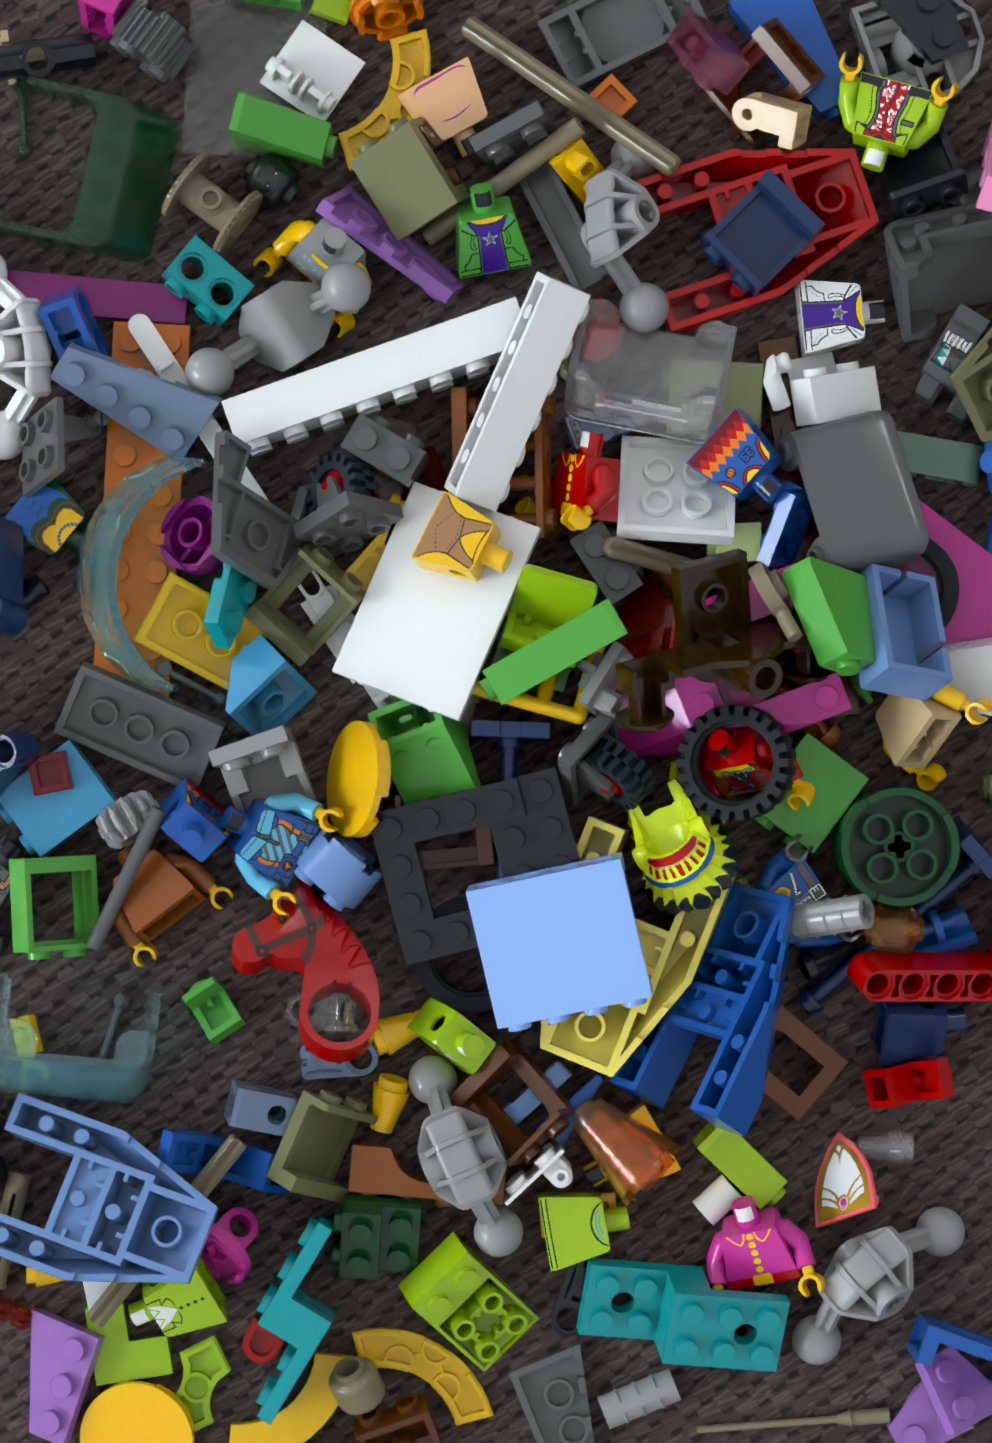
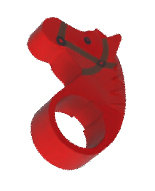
(327, 956)

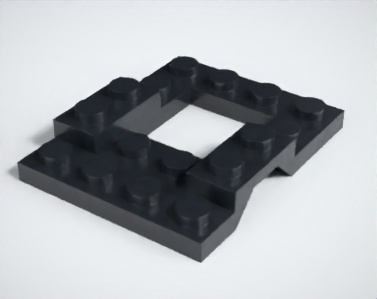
(529, 835)

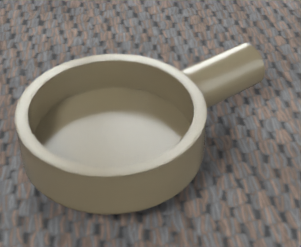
(775, 595)

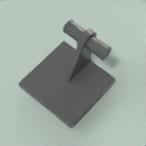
(44, 441)

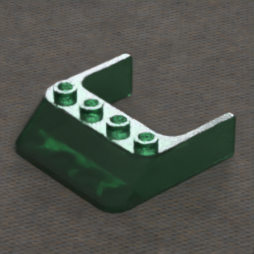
(121, 179)

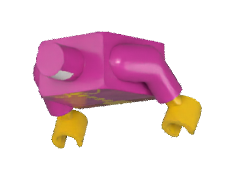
(759, 1250)

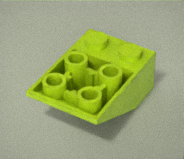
(467, 1302)

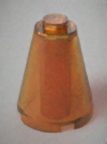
(624, 1148)

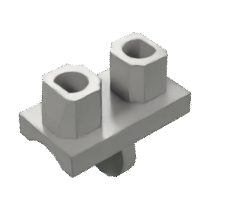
(601, 681)

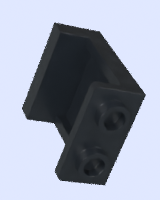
(923, 177)

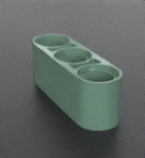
(941, 458)

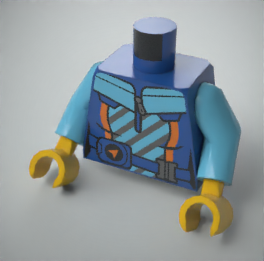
(274, 838)

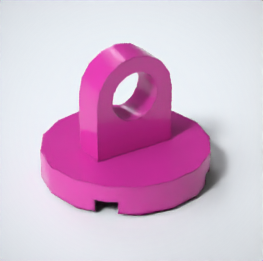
(226, 1252)

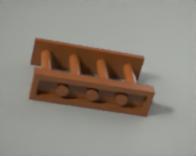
(463, 409)

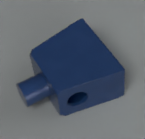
(913, 1029)

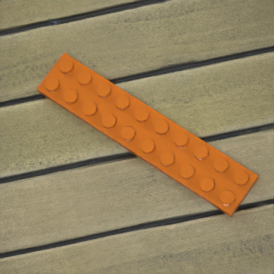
(140, 562)

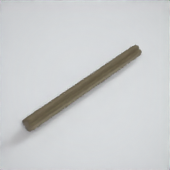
(571, 96)

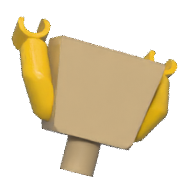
(918, 728)

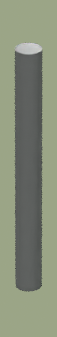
(126, 878)

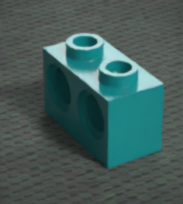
(213, 273)

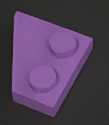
(956, 1390)
(918, 1420)

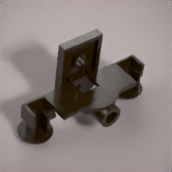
(712, 644)

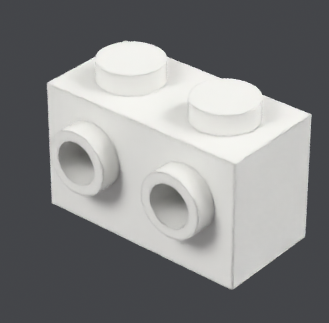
(834, 395)

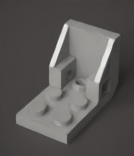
(263, 767)

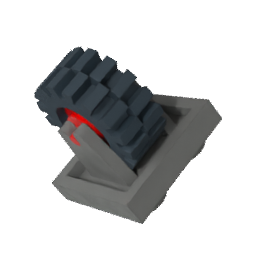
(343, 507)
(603, 765)

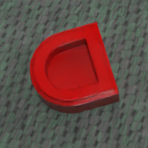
(261, 1344)

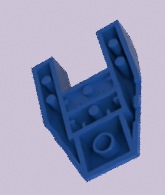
(730, 999)

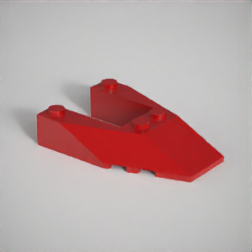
(823, 178)

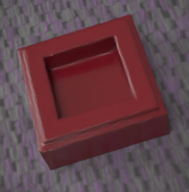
(51, 773)

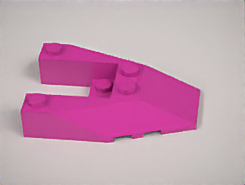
(694, 697)

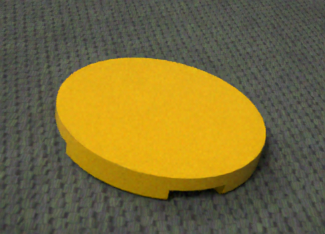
(358, 778)
(137, 1415)

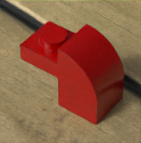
(908, 1082)

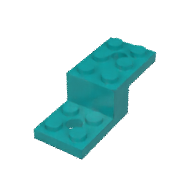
(683, 1314)
(294, 1317)

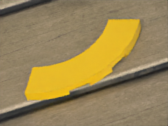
(409, 68)
(431, 1362)
(302, 1416)

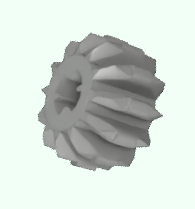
(124, 818)

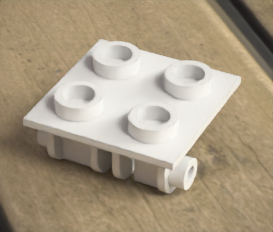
(311, 72)
(550, 1164)

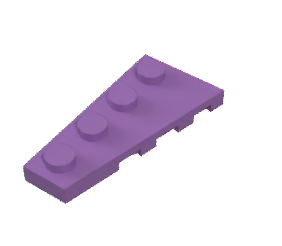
(366, 225)

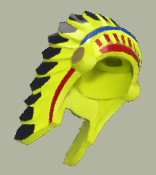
(682, 852)

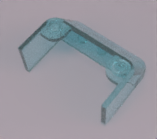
(75, 1076)

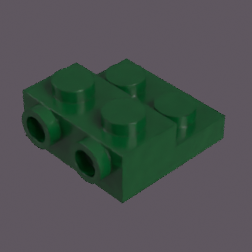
(376, 1236)

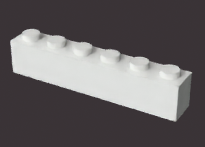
(517, 392)

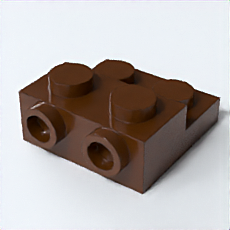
(405, 1422)

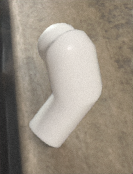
(773, 380)

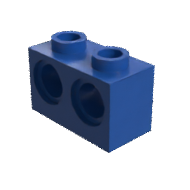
(70, 321)

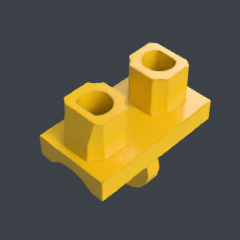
(576, 167)

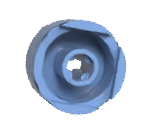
(339, 869)

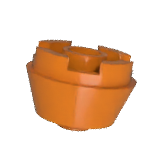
(385, 17)

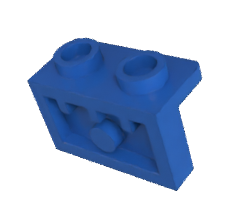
(786, 526)

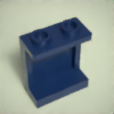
(761, 234)

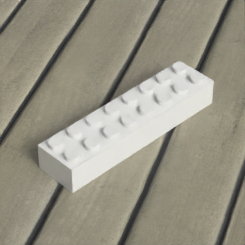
(372, 378)

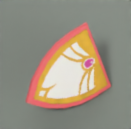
(843, 1183)

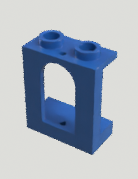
(931, 1331)

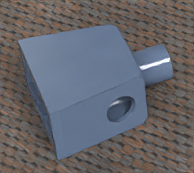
(249, 1107)

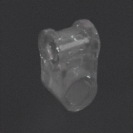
(328, 1013)

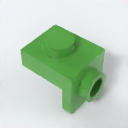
(214, 1009)

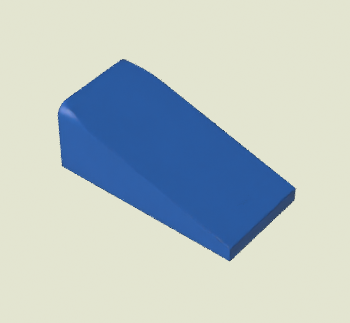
(576, 1099)

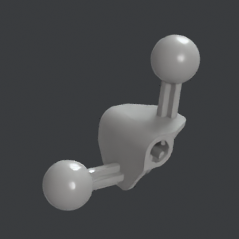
(616, 219)
(281, 326)
(463, 1157)
(873, 1279)

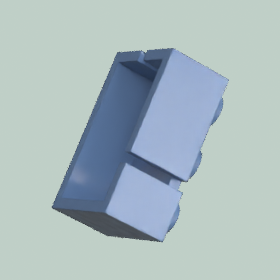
(905, 631)

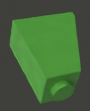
(281, 131)
(833, 613)

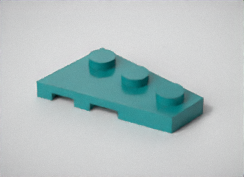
(228, 605)

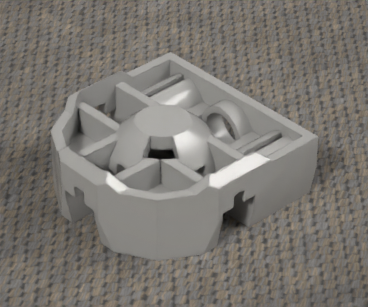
(877, 29)

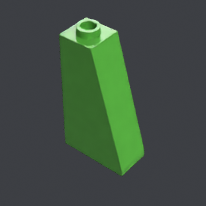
(552, 652)

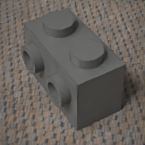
(385, 451)
(614, 577)

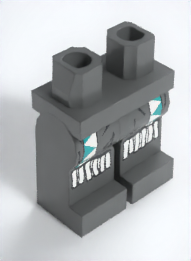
(946, 356)

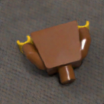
(160, 896)

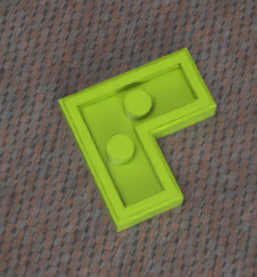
(129, 1358)

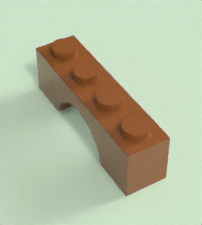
(378, 1171)

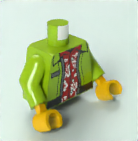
(888, 113)

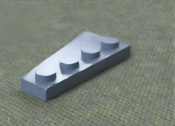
(149, 406)

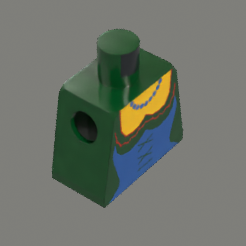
(51, 519)

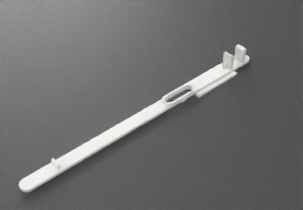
(170, 370)

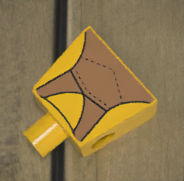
(460, 542)

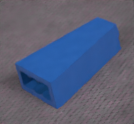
(806, 26)

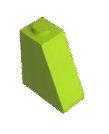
(741, 1164)

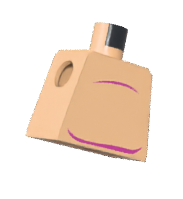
(448, 105)

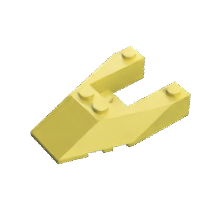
(671, 958)

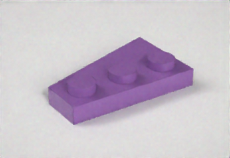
(59, 1373)

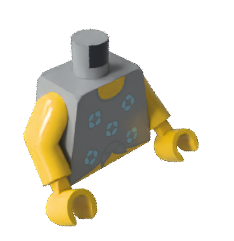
(313, 251)

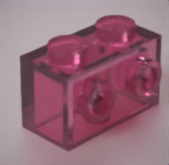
(708, 53)

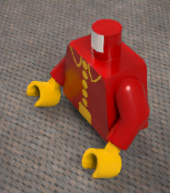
(583, 486)

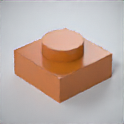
(614, 96)

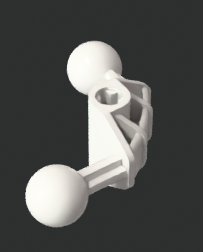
(23, 360)

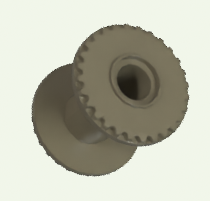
(211, 203)

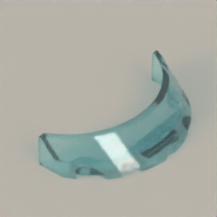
(99, 564)

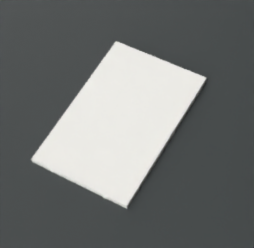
(427, 630)

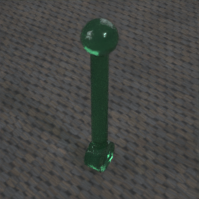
(21, 88)

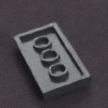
(138, 726)

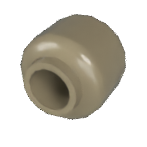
(356, 1385)

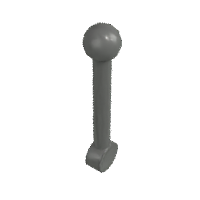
(165, 669)
(121, 1002)

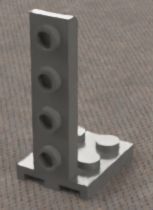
(543, 188)

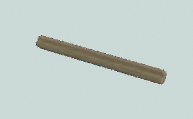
(204, 1183)

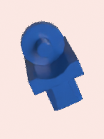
(947, 932)

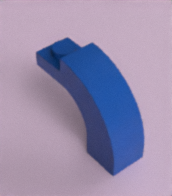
(192, 1149)

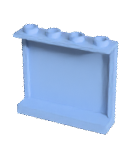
(559, 942)

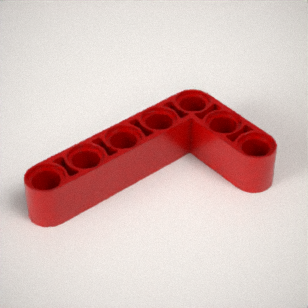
(923, 976)

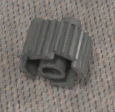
(154, 40)

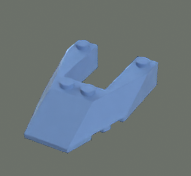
(117, 1209)

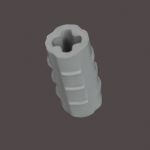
(832, 916)
(639, 1398)

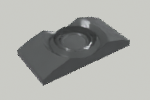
(607, 35)

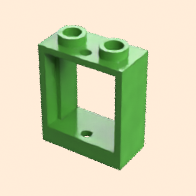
(84, 904)

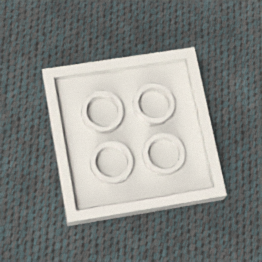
(667, 498)

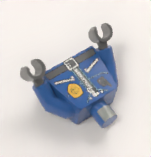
(791, 876)

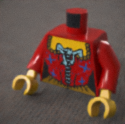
(743, 763)

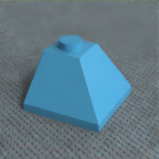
(264, 688)

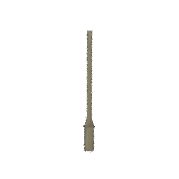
(848, 1418)

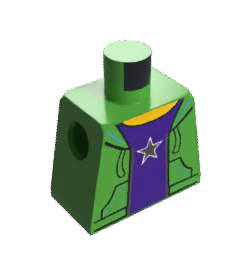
(488, 234)

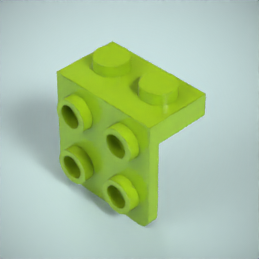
(543, 603)

